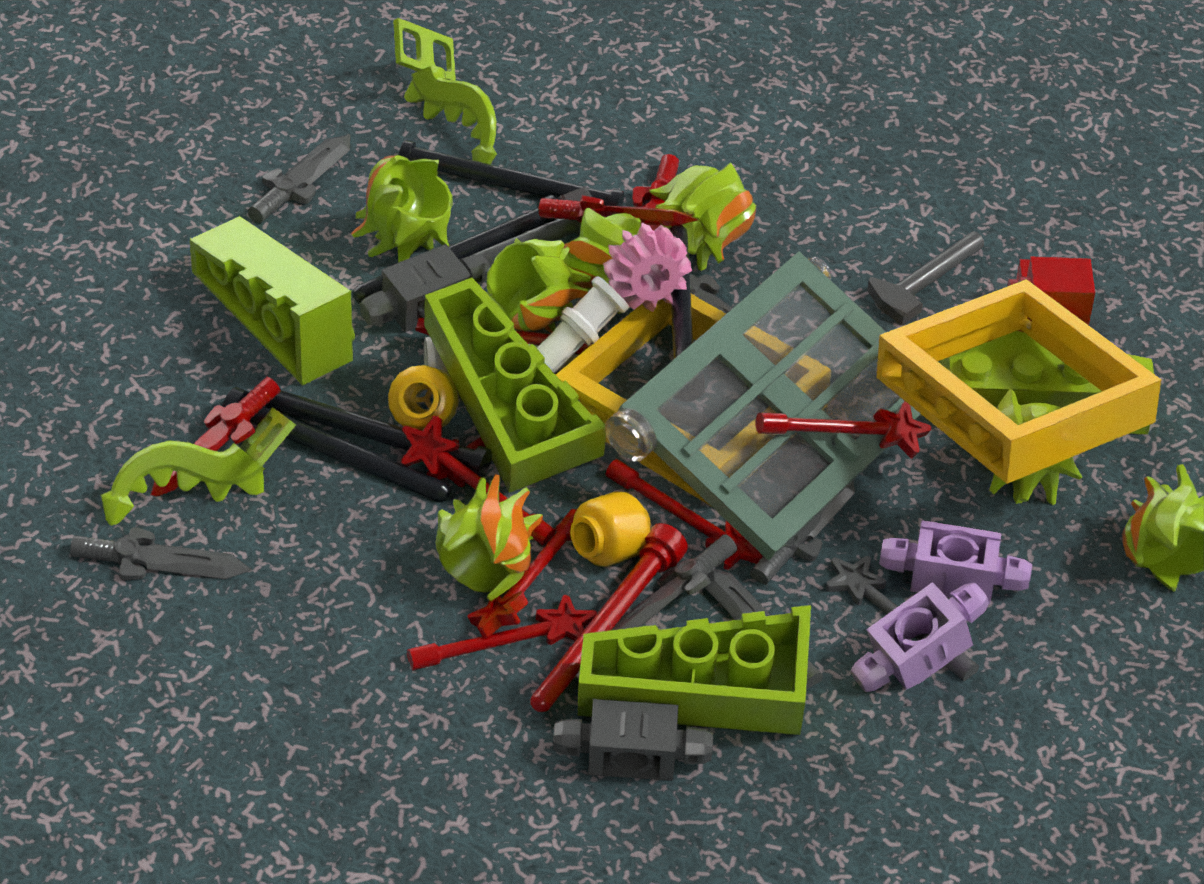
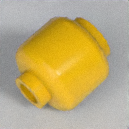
(405, 399)
(610, 528)

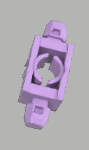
(955, 557)
(921, 614)

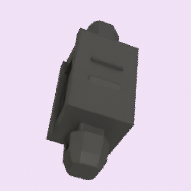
(410, 280)
(633, 740)

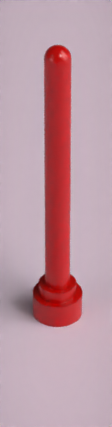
(662, 550)

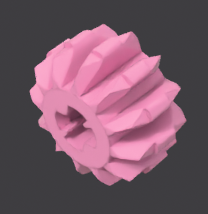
(647, 266)

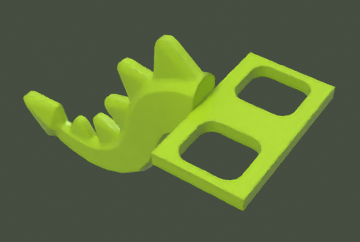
(442, 91)
(195, 464)

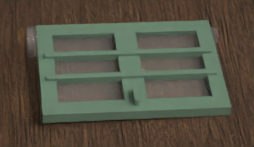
(783, 350)

